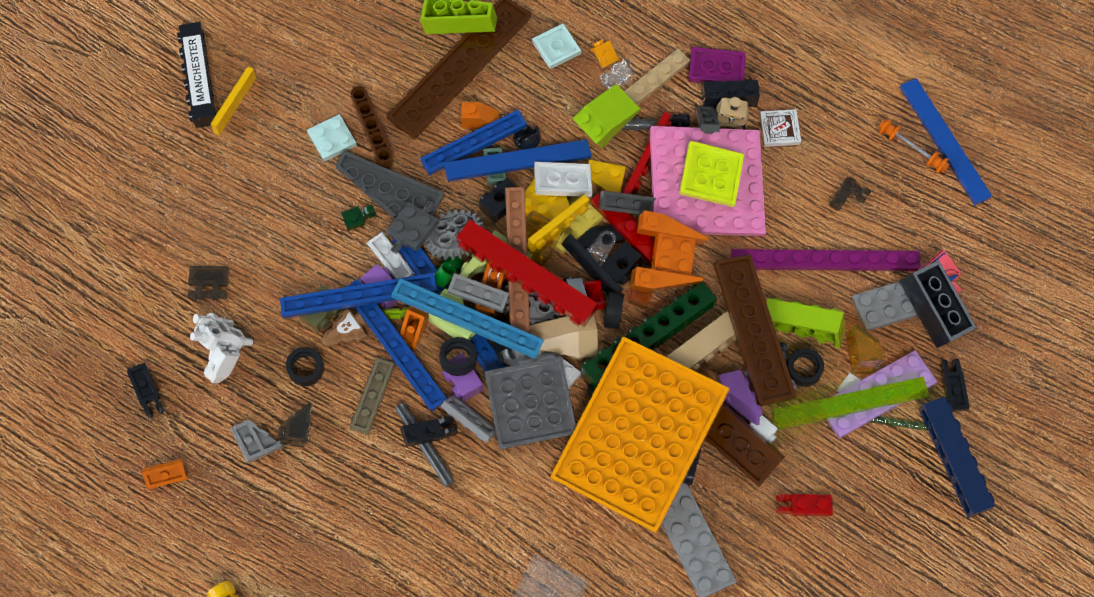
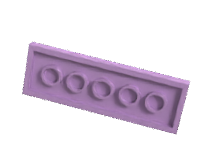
(904, 369)

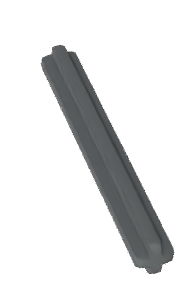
(427, 449)

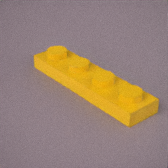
(554, 227)

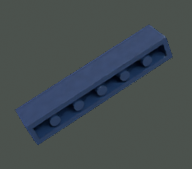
(956, 457)

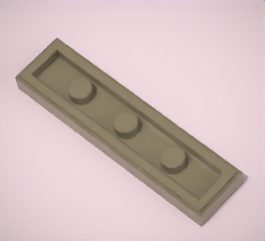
(372, 396)

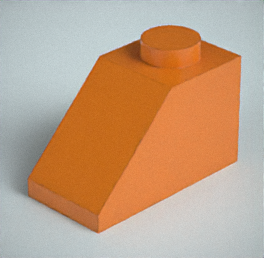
(477, 115)
(414, 326)

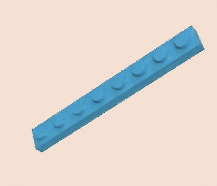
(467, 318)

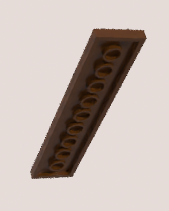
(456, 70)

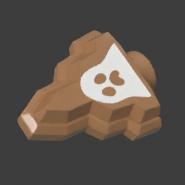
(345, 329)

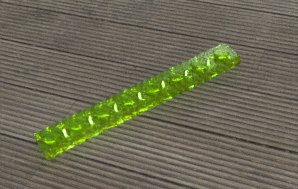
(850, 403)

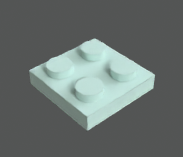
(556, 46)
(331, 137)

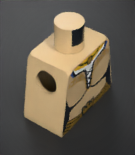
(732, 113)

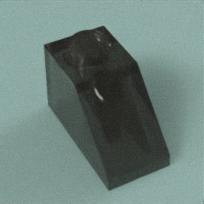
(296, 428)

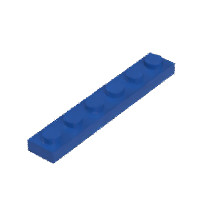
(474, 142)

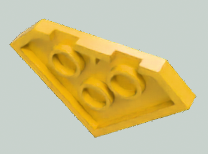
(546, 205)

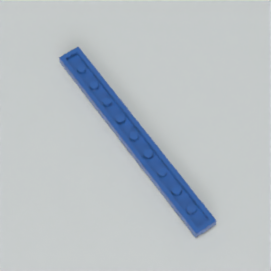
(422, 265)

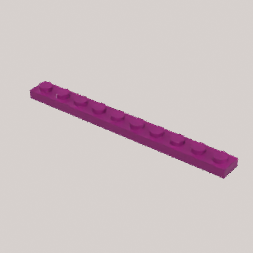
(832, 259)

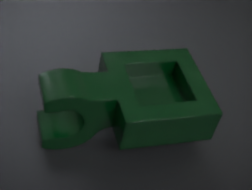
(355, 218)

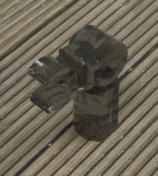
(847, 188)

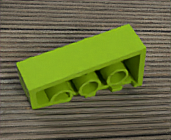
(457, 16)
(808, 320)

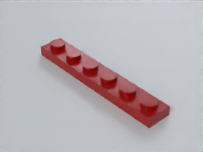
(642, 167)
(628, 229)

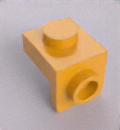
(604, 52)

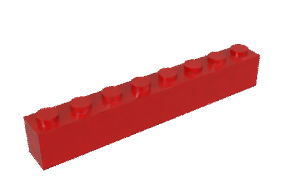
(526, 273)

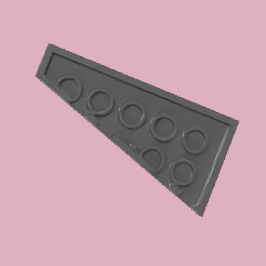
(385, 187)

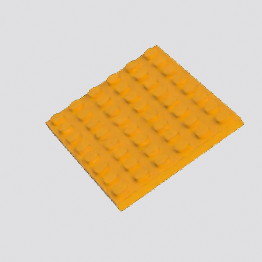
(640, 434)

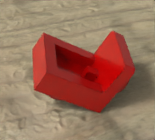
(594, 292)

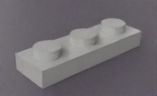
(478, 293)
(469, 418)

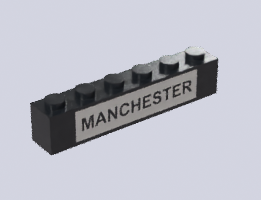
(197, 74)

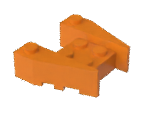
(671, 254)

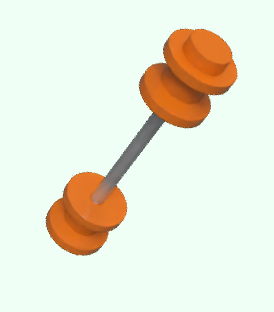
(887, 127)

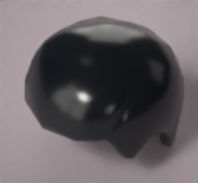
(527, 138)

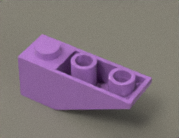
(740, 396)

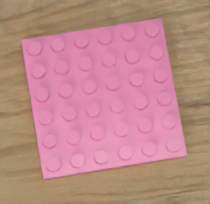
(668, 158)

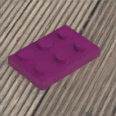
(716, 65)

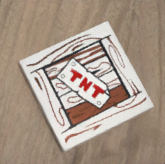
(780, 128)

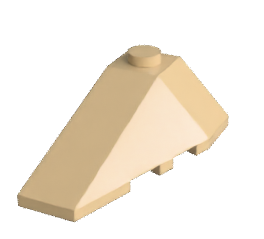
(566, 338)

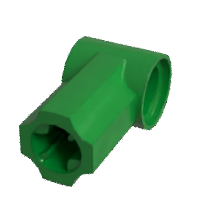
(446, 271)

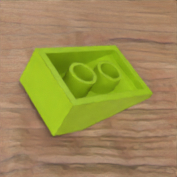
(606, 115)

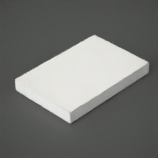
(562, 179)

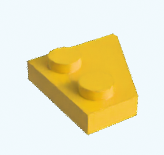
(607, 175)

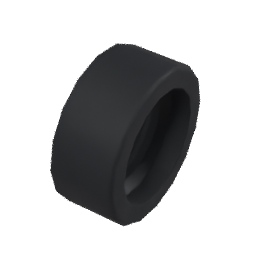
(613, 310)
(305, 352)
(812, 355)
(458, 369)

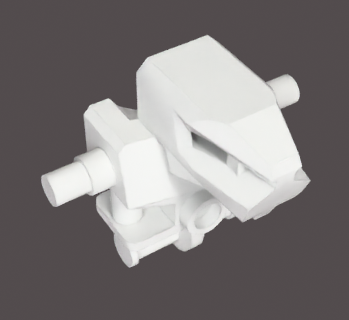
(222, 341)

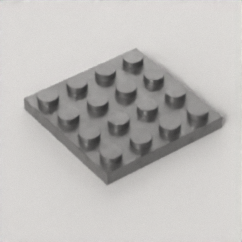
(530, 402)

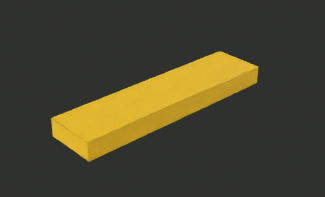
(233, 100)

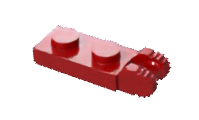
(806, 505)

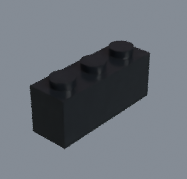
(744, 90)

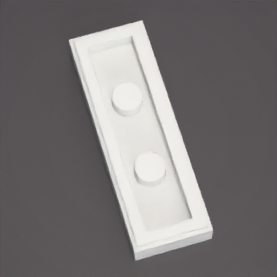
(392, 262)

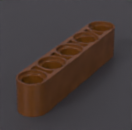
(371, 120)

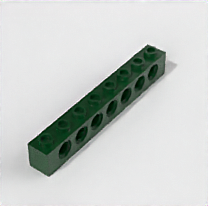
(698, 293)

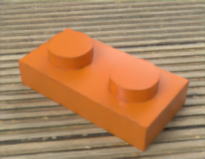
(164, 474)

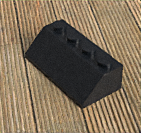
(937, 304)

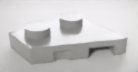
(254, 441)

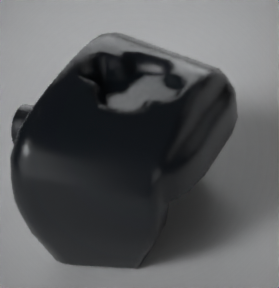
(680, 120)

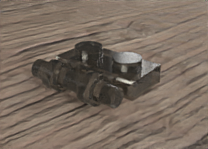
(208, 277)

